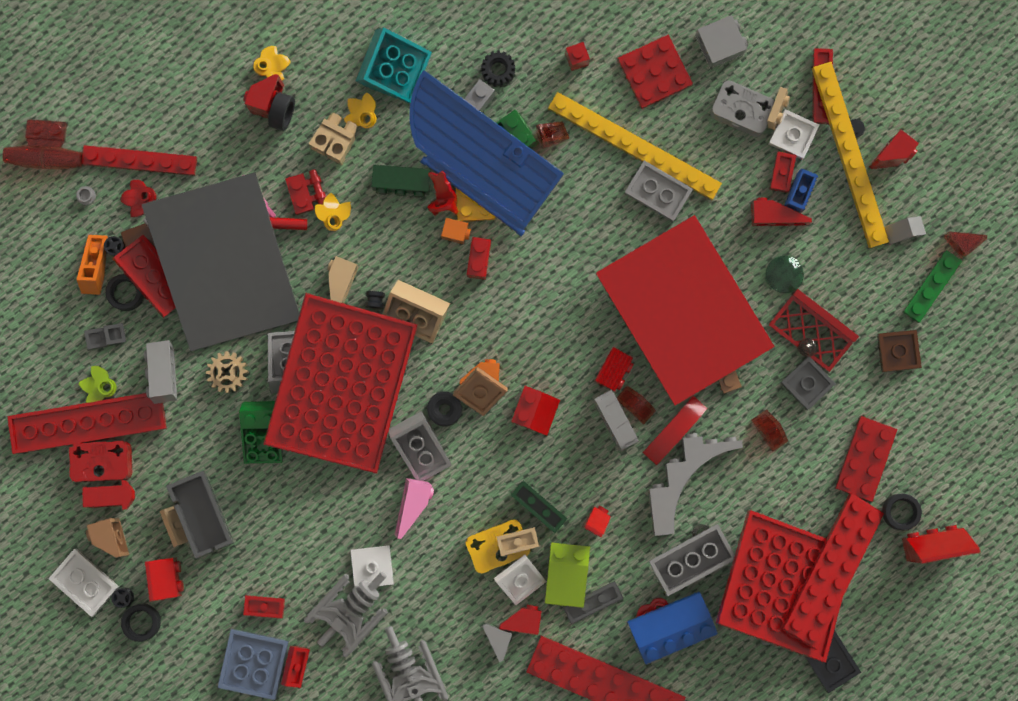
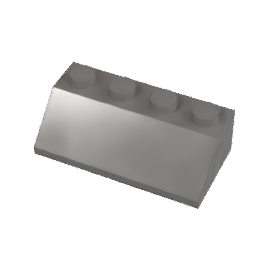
(692, 560)

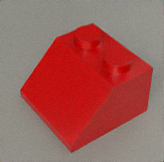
(261, 95)
(897, 151)
(535, 410)
(164, 579)

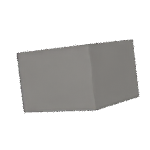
(905, 230)
(499, 639)

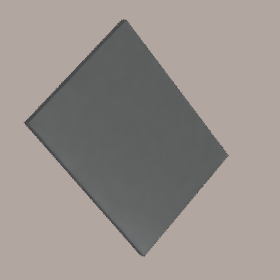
(221, 261)

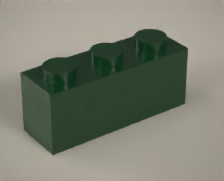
(401, 180)
(539, 506)

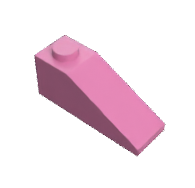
(413, 502)

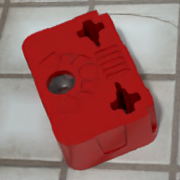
(100, 455)

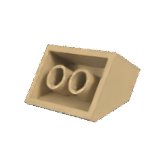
(418, 308)

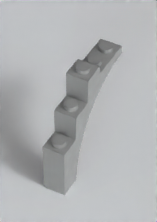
(695, 453)

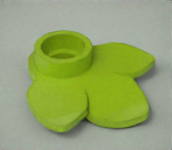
(95, 385)

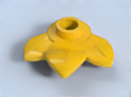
(274, 63)
(360, 110)
(332, 209)

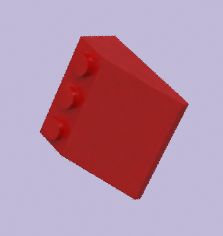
(938, 545)

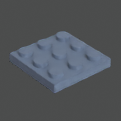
(253, 664)

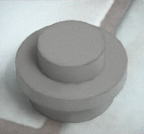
(86, 195)

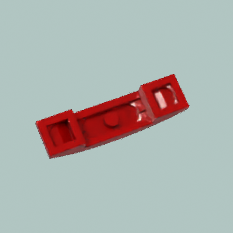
(675, 430)

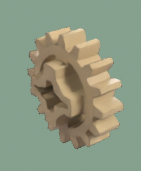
(233, 366)

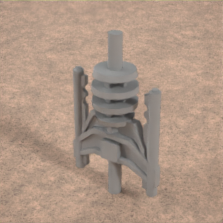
(346, 615)
(410, 680)

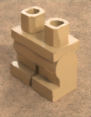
(334, 140)

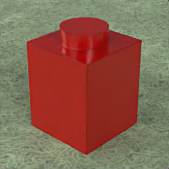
(577, 56)

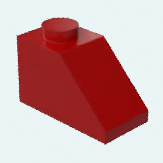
(524, 620)

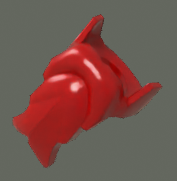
(445, 196)

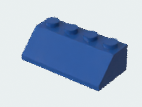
(672, 627)

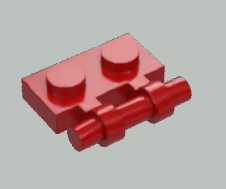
(300, 193)

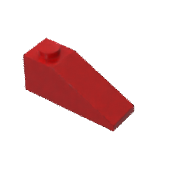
(772, 213)
(597, 521)

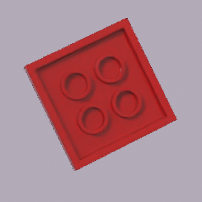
(655, 71)

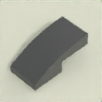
(105, 336)

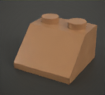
(108, 537)

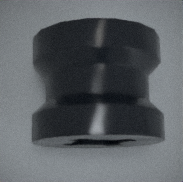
(112, 243)
(374, 299)
(119, 599)

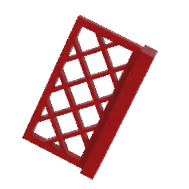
(824, 317)

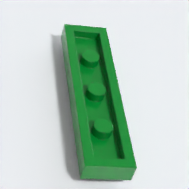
(932, 286)

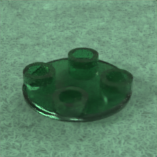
(784, 274)

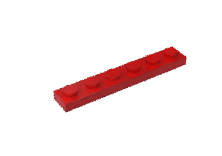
(139, 160)

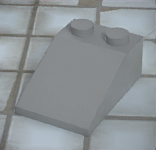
(278, 350)
(419, 447)

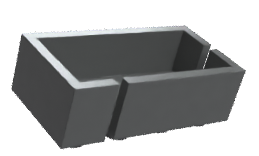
(200, 514)

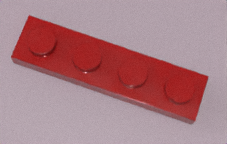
(820, 56)

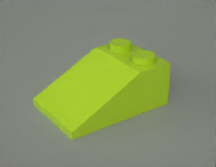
(567, 575)

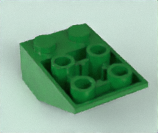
(518, 128)
(254, 425)

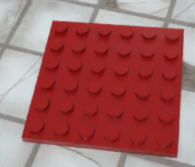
(766, 580)

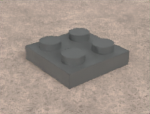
(808, 383)

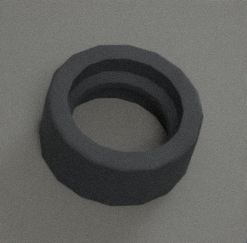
(281, 111)
(112, 300)
(917, 512)
(125, 622)

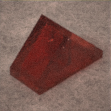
(551, 133)
(964, 242)
(636, 404)
(770, 430)

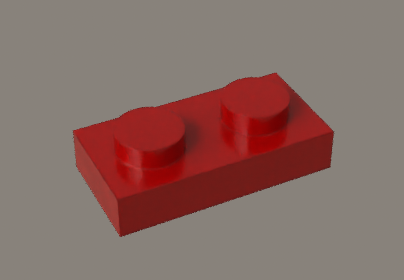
(782, 172)
(264, 606)
(295, 666)

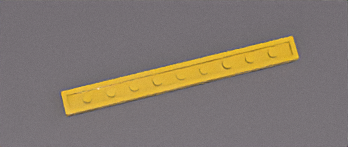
(634, 145)
(850, 155)

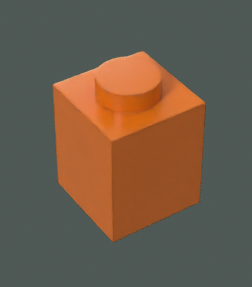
(455, 231)

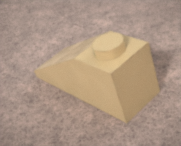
(341, 278)

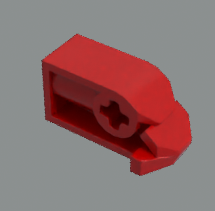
(109, 496)

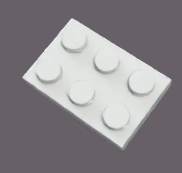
(83, 582)

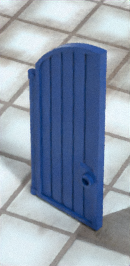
(479, 155)

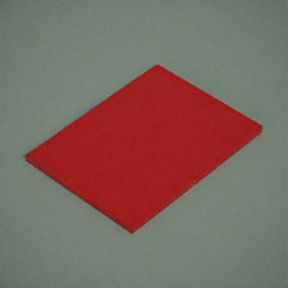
(684, 310)
(340, 383)

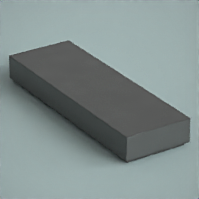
(594, 602)

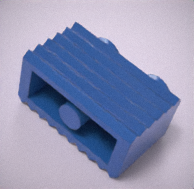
(801, 190)

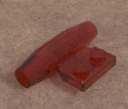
(43, 148)

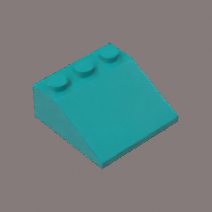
(392, 65)

